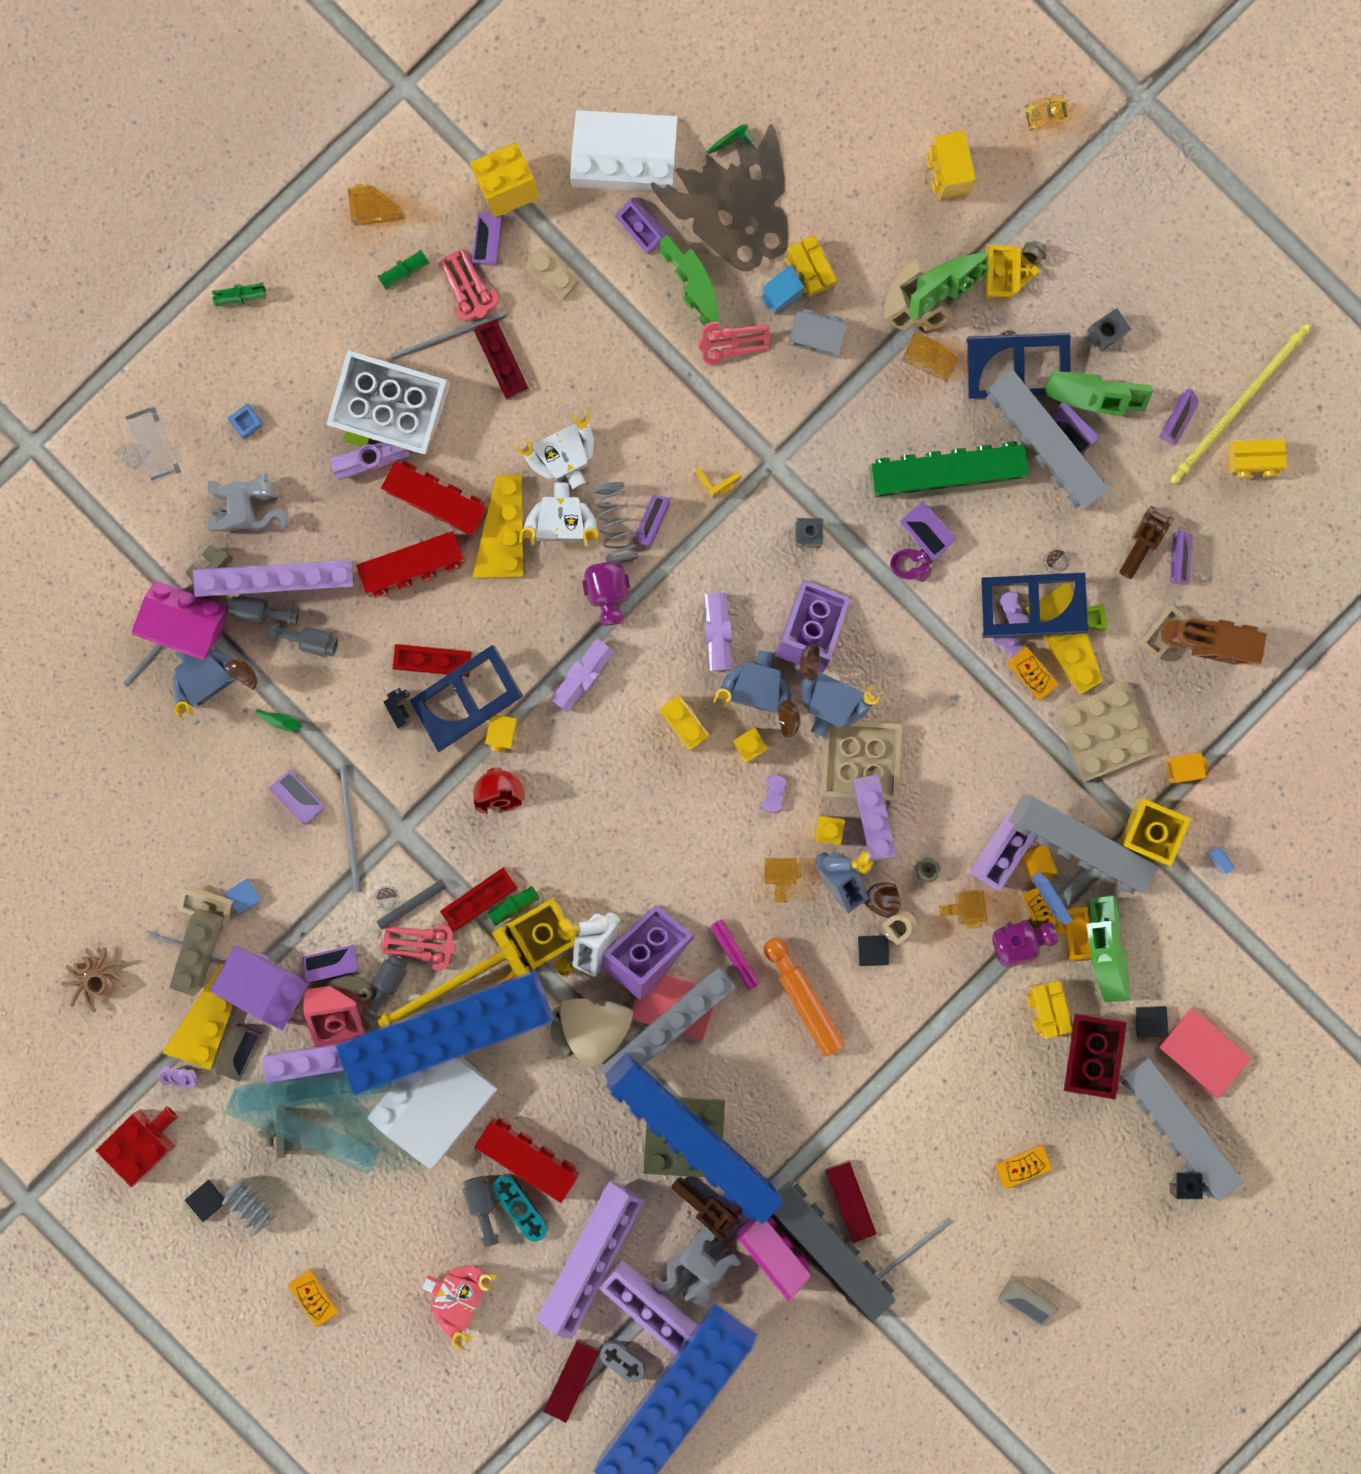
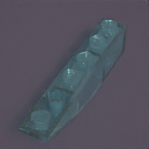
(307, 1089)
(302, 1131)

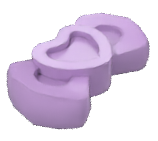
(1009, 606)
(1008, 644)
(774, 793)
(178, 1077)

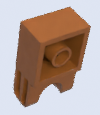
(1216, 640)

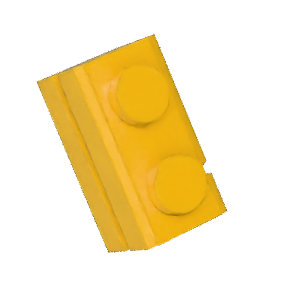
(811, 266)
(1257, 456)
(684, 722)
(1049, 1008)

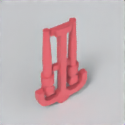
(480, 311)
(706, 344)
(448, 947)

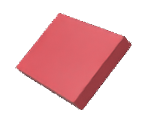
(661, 998)
(1204, 1052)

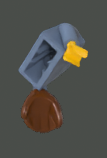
(201, 680)
(763, 689)
(828, 698)
(847, 888)

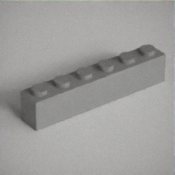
(1046, 440)
(1082, 843)
(675, 1019)
(1180, 1127)

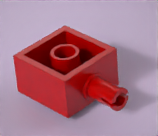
(138, 1145)

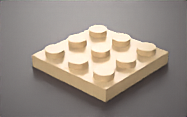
(1104, 732)
(861, 752)

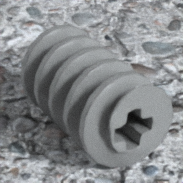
(248, 1207)

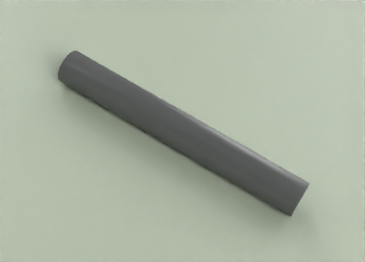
(411, 904)

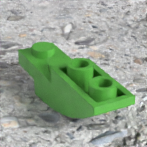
(946, 280)
(699, 290)
(1095, 395)
(1106, 949)

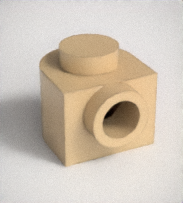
(900, 927)

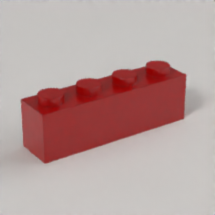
(435, 499)
(410, 564)
(527, 1160)

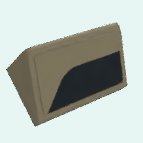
(237, 1052)
(1027, 1302)

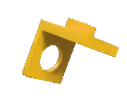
(724, 487)

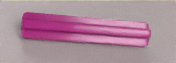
(735, 954)

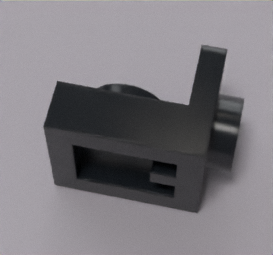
(398, 713)
(1187, 1186)

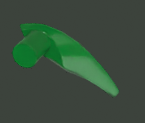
(729, 138)
(279, 720)

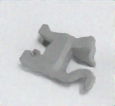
(240, 505)
(702, 1264)

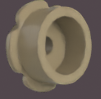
(1034, 252)
(929, 876)

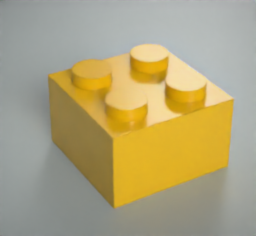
(951, 165)
(505, 180)
(1154, 832)
(538, 933)

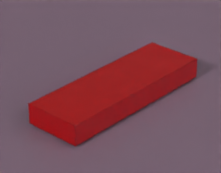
(429, 659)
(478, 899)

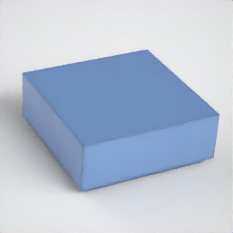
(245, 421)
(1220, 860)
(243, 896)

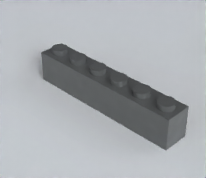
(833, 1253)

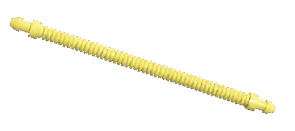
(1185, 467)

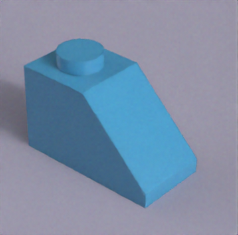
(782, 290)

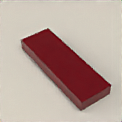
(501, 359)
(851, 1201)
(571, 1381)

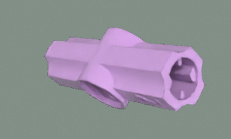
(353, 464)
(718, 631)
(582, 675)

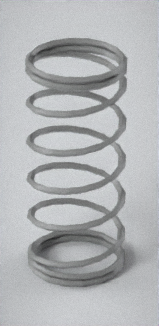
(608, 488)

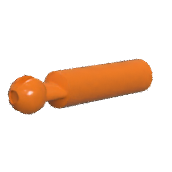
(804, 998)

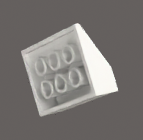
(623, 151)
(388, 402)
(432, 1108)

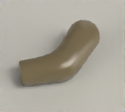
(352, 984)
(557, 1033)

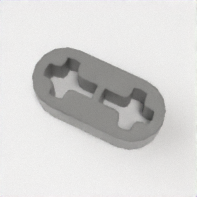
(625, 1356)

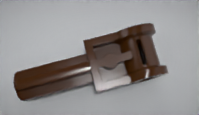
(1147, 536)
(710, 1212)

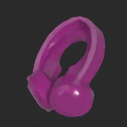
(921, 573)

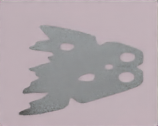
(742, 197)

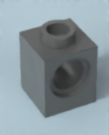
(1115, 322)
(809, 532)

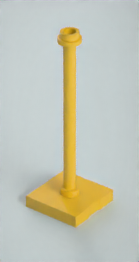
(509, 951)

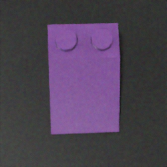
(813, 620)
(646, 952)
(259, 987)

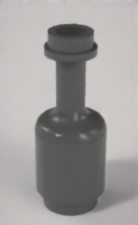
(257, 611)
(309, 639)
(386, 982)
(479, 1205)

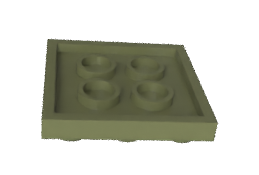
(662, 1160)

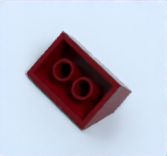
(1095, 1055)

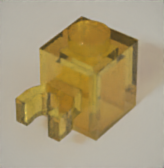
(1047, 112)
(781, 872)
(969, 907)

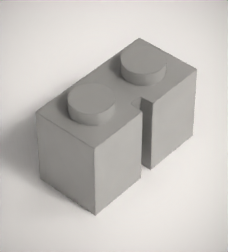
(817, 332)

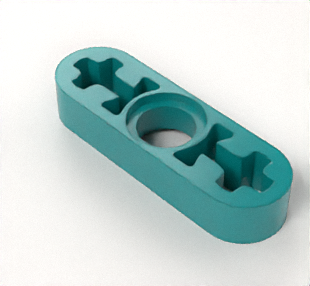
(537, 1219)

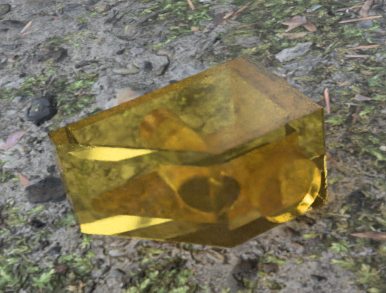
(372, 206)
(930, 356)

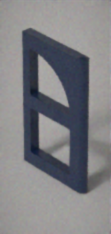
(983, 348)
(1071, 621)
(444, 732)

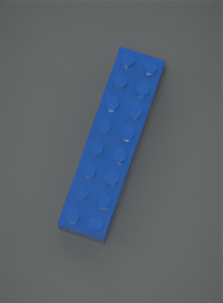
(445, 1032)
(693, 1138)
(679, 1396)

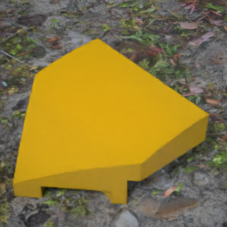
(1007, 271)

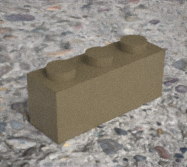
(196, 952)

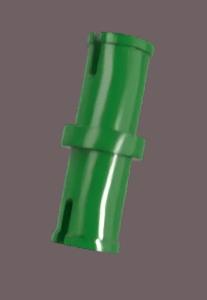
(403, 269)
(239, 294)
(513, 905)

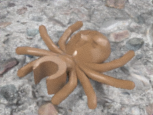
(93, 978)

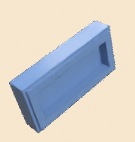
(1051, 898)

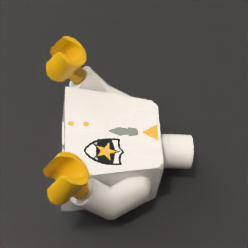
(562, 453)
(560, 519)
(590, 943)

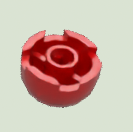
(498, 790)

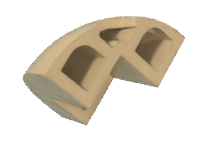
(899, 298)
(594, 1029)

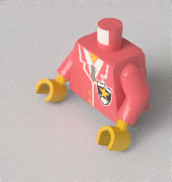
(457, 1299)

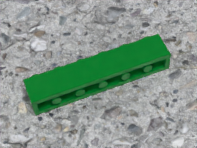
(948, 470)

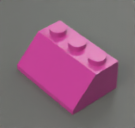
(180, 620)
(775, 1255)

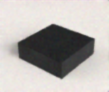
(873, 950)
(1151, 1021)
(205, 1201)

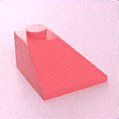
(331, 1016)

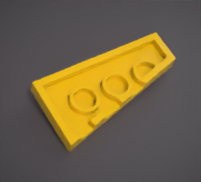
(499, 550)
(1070, 650)
(202, 1029)

